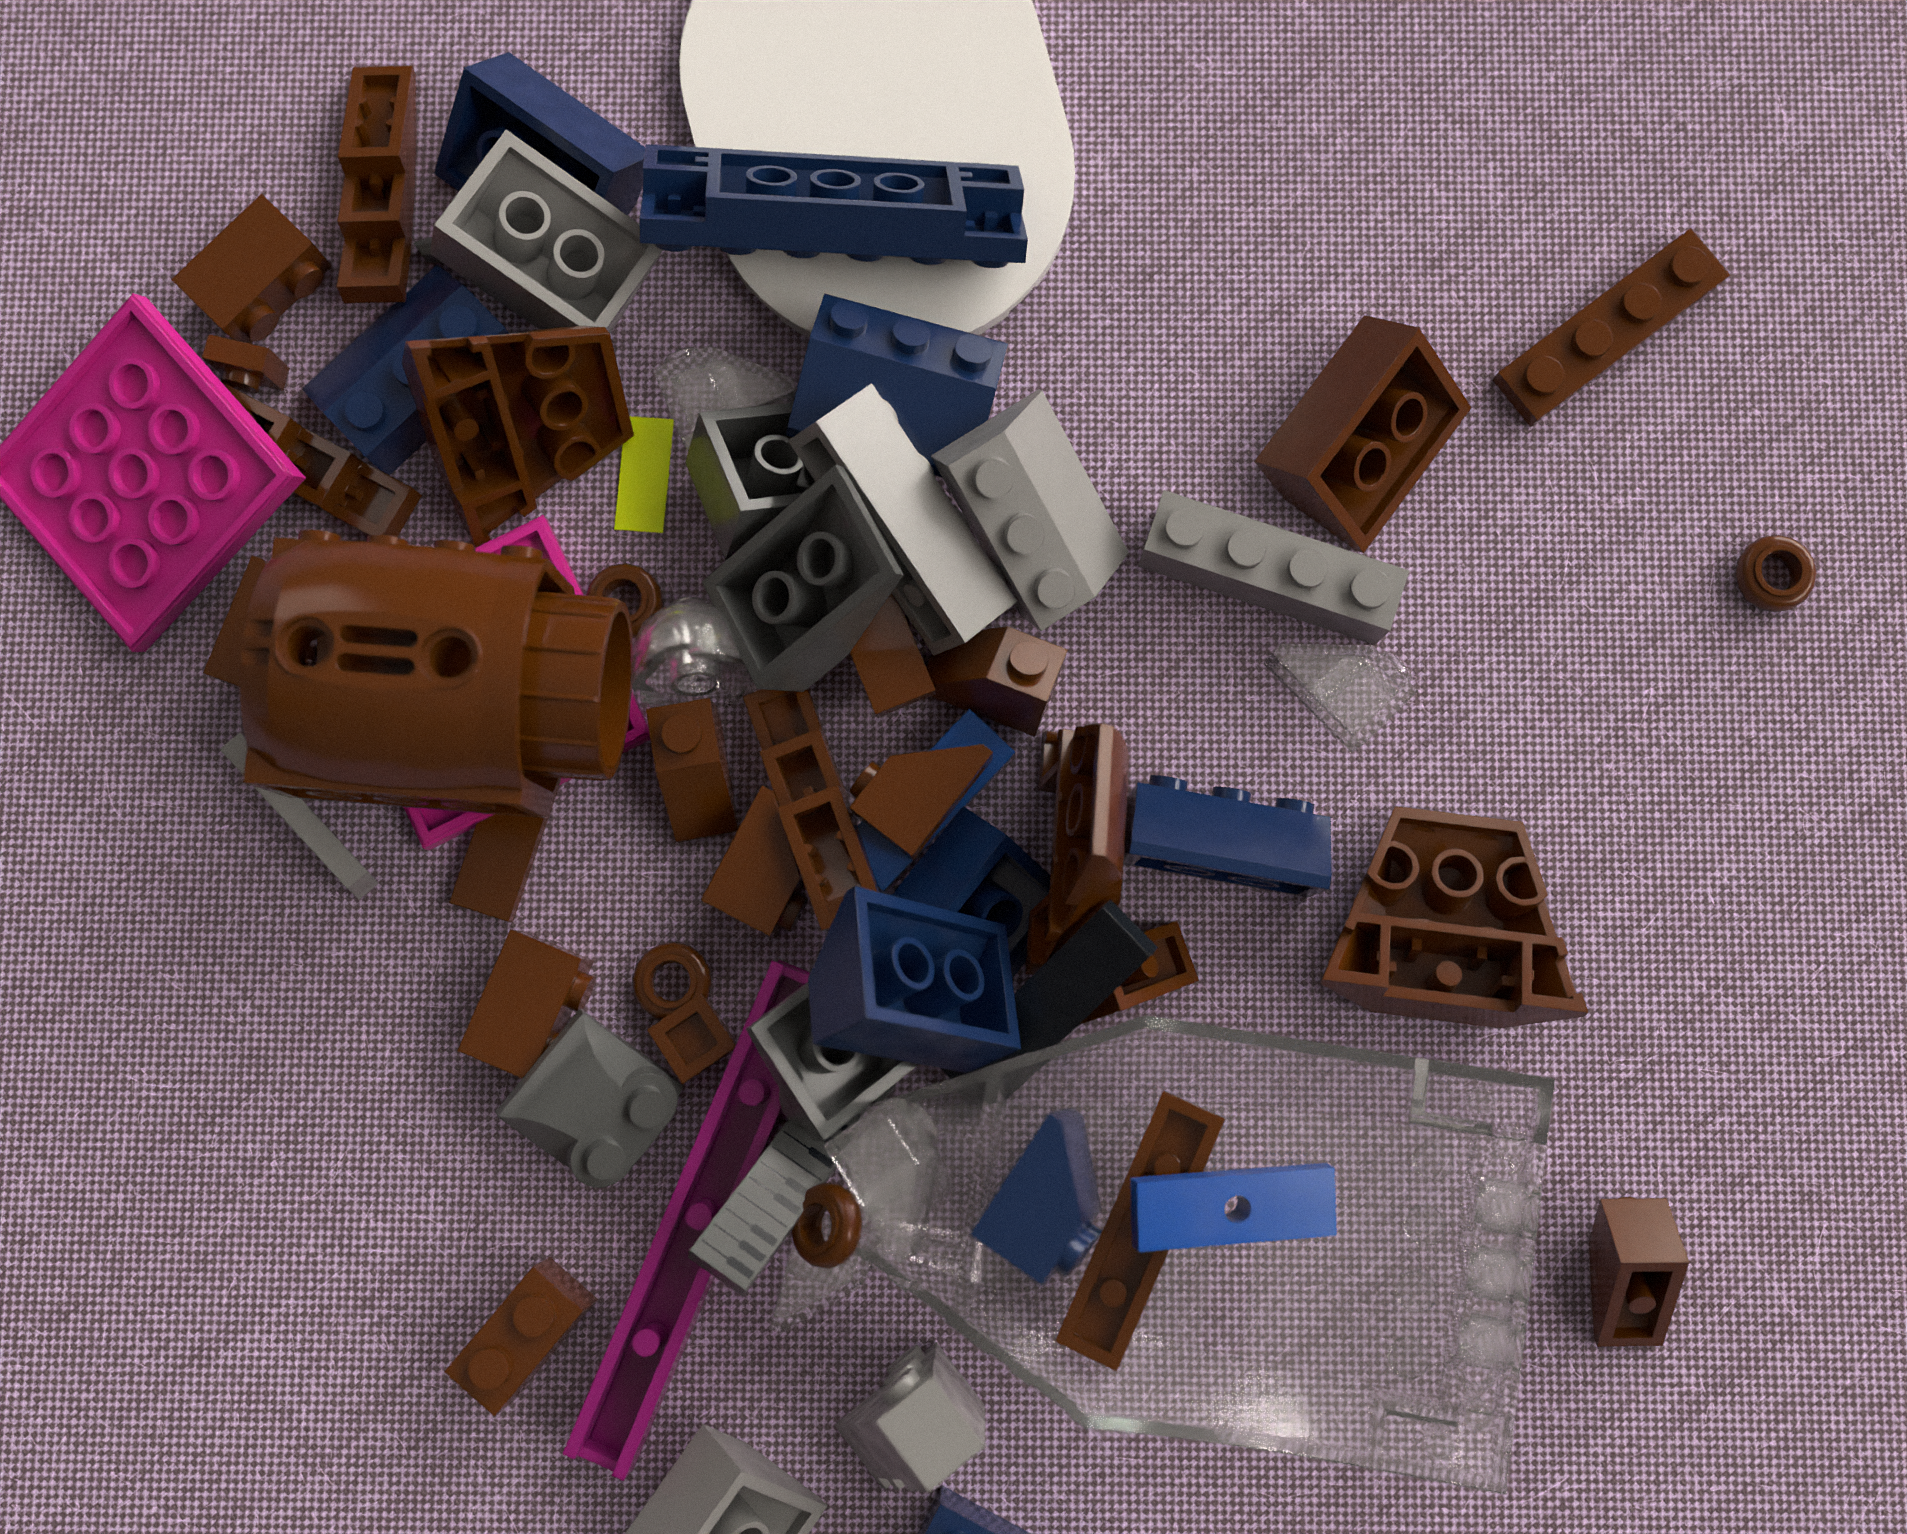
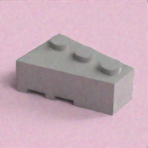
(917, 1423)

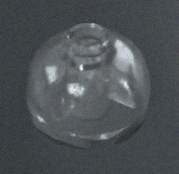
(688, 656)

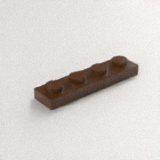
(1610, 327)
(1118, 1275)

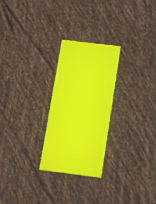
(644, 476)

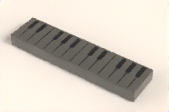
(765, 1206)

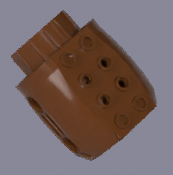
(433, 676)

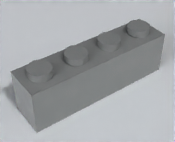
(1273, 568)
(947, 578)

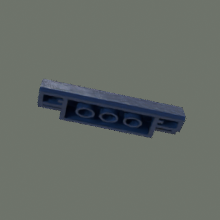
(832, 205)

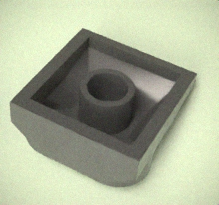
(818, 1083)
(592, 1102)

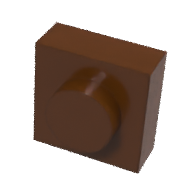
(245, 364)
(692, 1038)

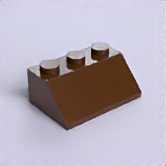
(1365, 430)

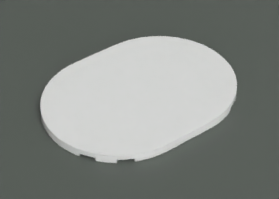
(886, 84)

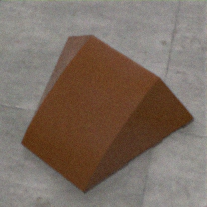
(515, 415)
(1090, 785)
(1454, 927)

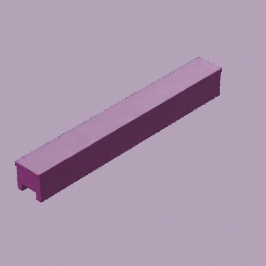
(670, 1284)

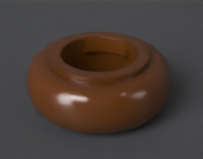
(1796, 559)
(632, 575)
(659, 956)
(845, 1226)

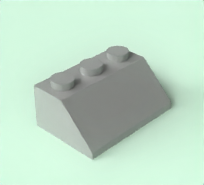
(542, 241)
(1033, 509)
(727, 1489)

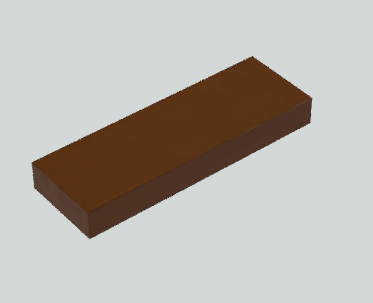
(498, 864)

